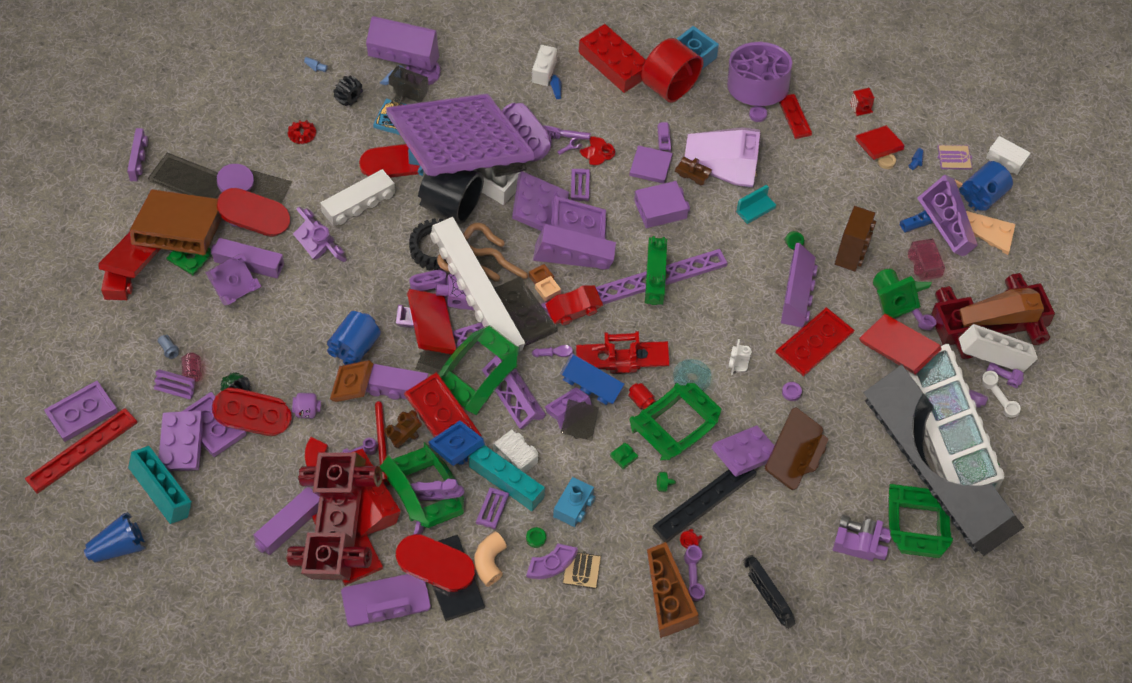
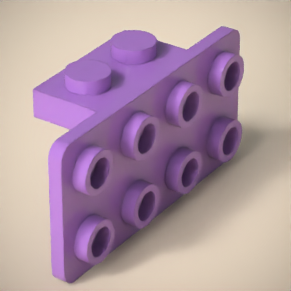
(384, 599)

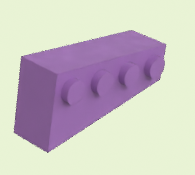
(949, 215)
(573, 248)

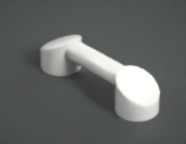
(990, 381)

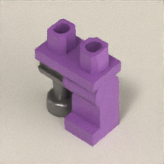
(865, 543)

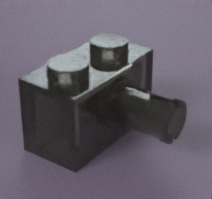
(407, 85)

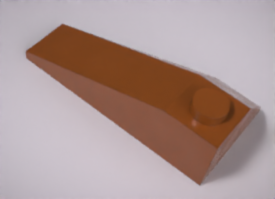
(1005, 308)

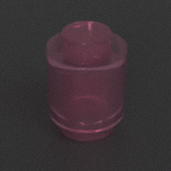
(191, 366)

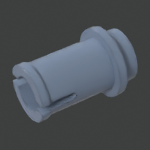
(169, 348)

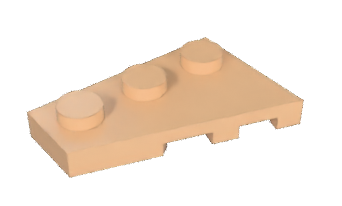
(992, 230)

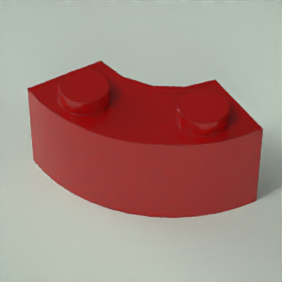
(574, 304)

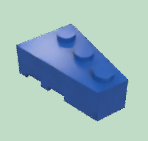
(591, 379)

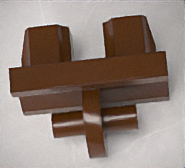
(693, 170)
(405, 429)

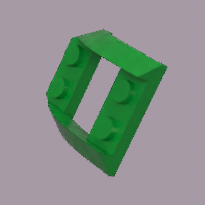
(462, 391)
(658, 437)
(396, 472)
(917, 543)

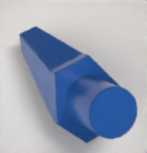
(556, 86)
(917, 159)

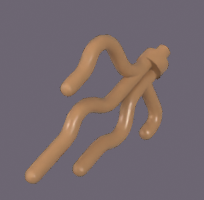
(487, 251)

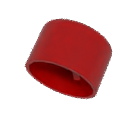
(671, 69)

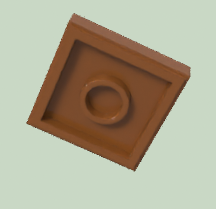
(351, 381)

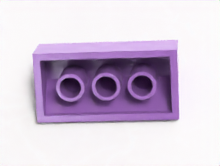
(402, 43)
(799, 287)

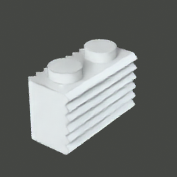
(544, 65)
(1008, 155)
(516, 451)

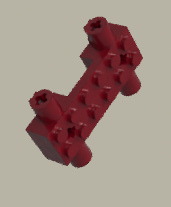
(950, 325)
(339, 484)

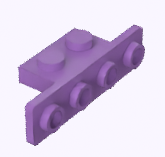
(304, 237)

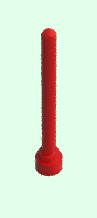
(381, 436)

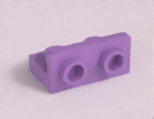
(558, 407)

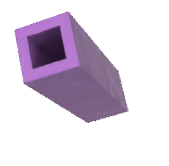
(258, 260)
(287, 521)

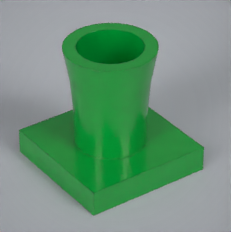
(894, 295)

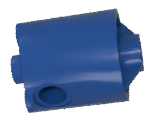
(986, 186)
(353, 337)

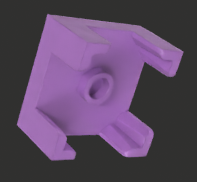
(232, 279)

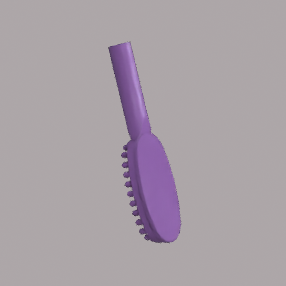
(556, 132)

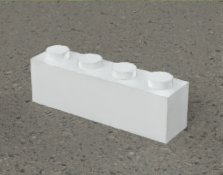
(358, 198)
(997, 348)

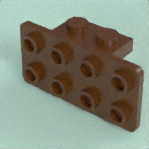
(796, 449)

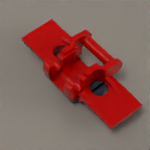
(625, 360)

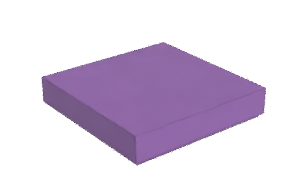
(650, 164)

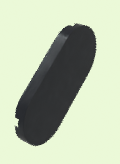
(769, 592)

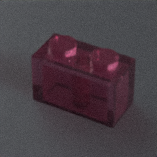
(926, 259)

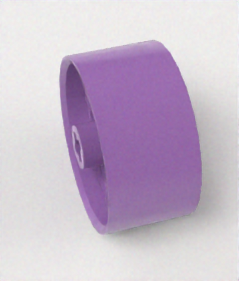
(759, 73)

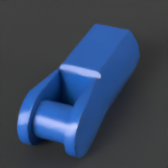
(915, 221)

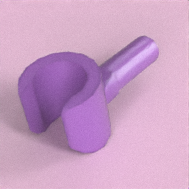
(570, 146)

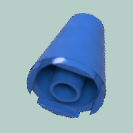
(115, 540)

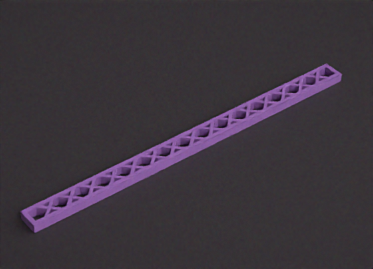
(635, 280)

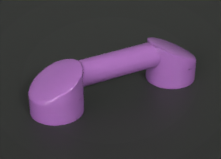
(926, 322)
(692, 557)

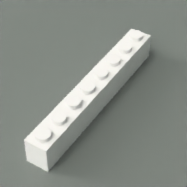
(473, 280)

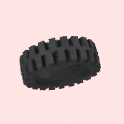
(415, 237)

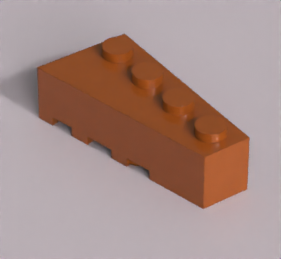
(672, 600)

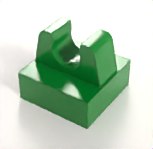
(624, 455)

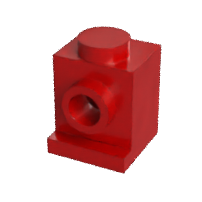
(862, 101)

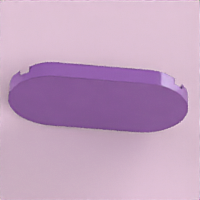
(529, 128)

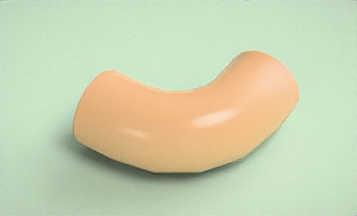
(485, 558)

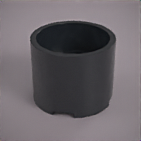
(452, 194)

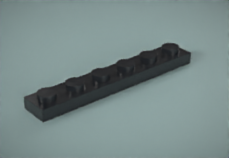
(700, 504)

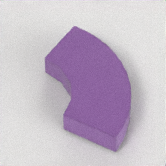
(553, 563)

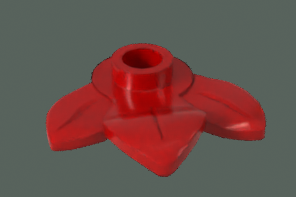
(596, 152)

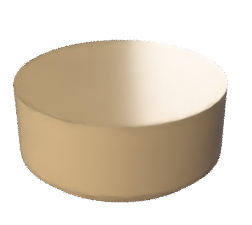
(887, 162)

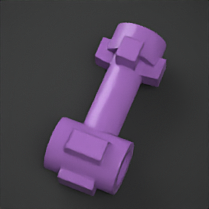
(1014, 378)
(369, 446)

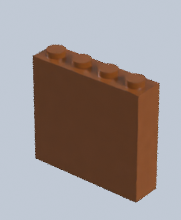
(176, 222)

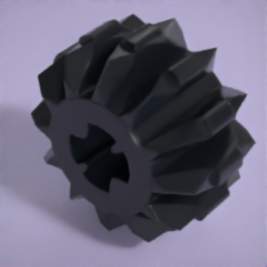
(348, 90)

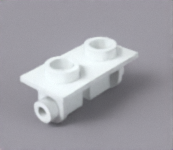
(739, 358)

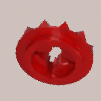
(295, 135)

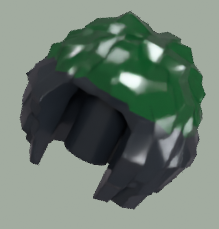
(235, 380)

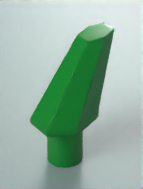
(922, 285)

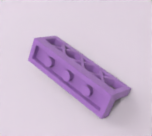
(522, 393)

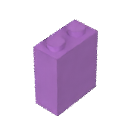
(661, 204)

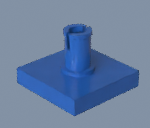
(456, 443)

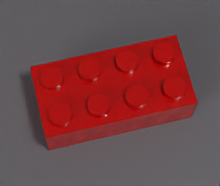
(612, 57)

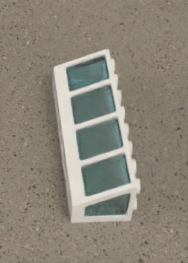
(953, 428)

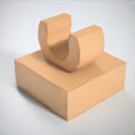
(548, 288)

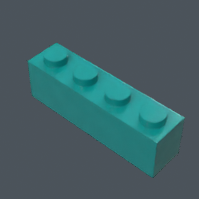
(507, 477)
(159, 484)

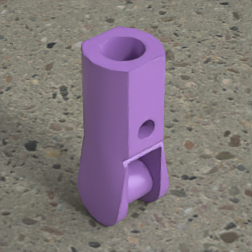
(664, 136)

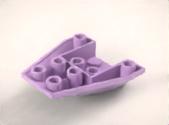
(727, 152)

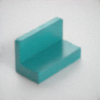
(755, 205)

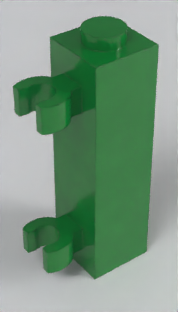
(655, 271)

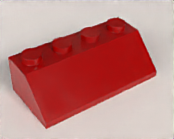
(376, 507)

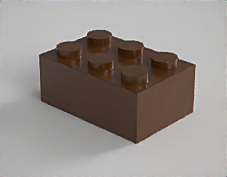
(856, 239)

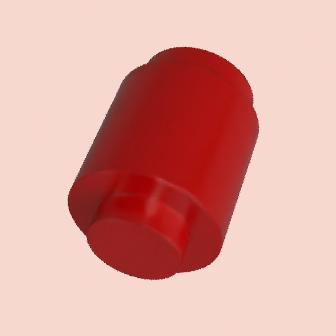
(641, 395)

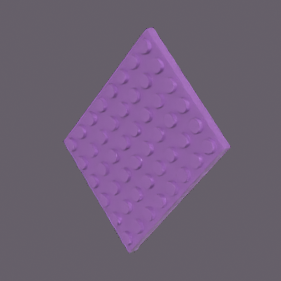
(459, 134)

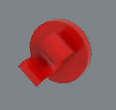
(689, 538)

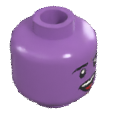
(306, 405)

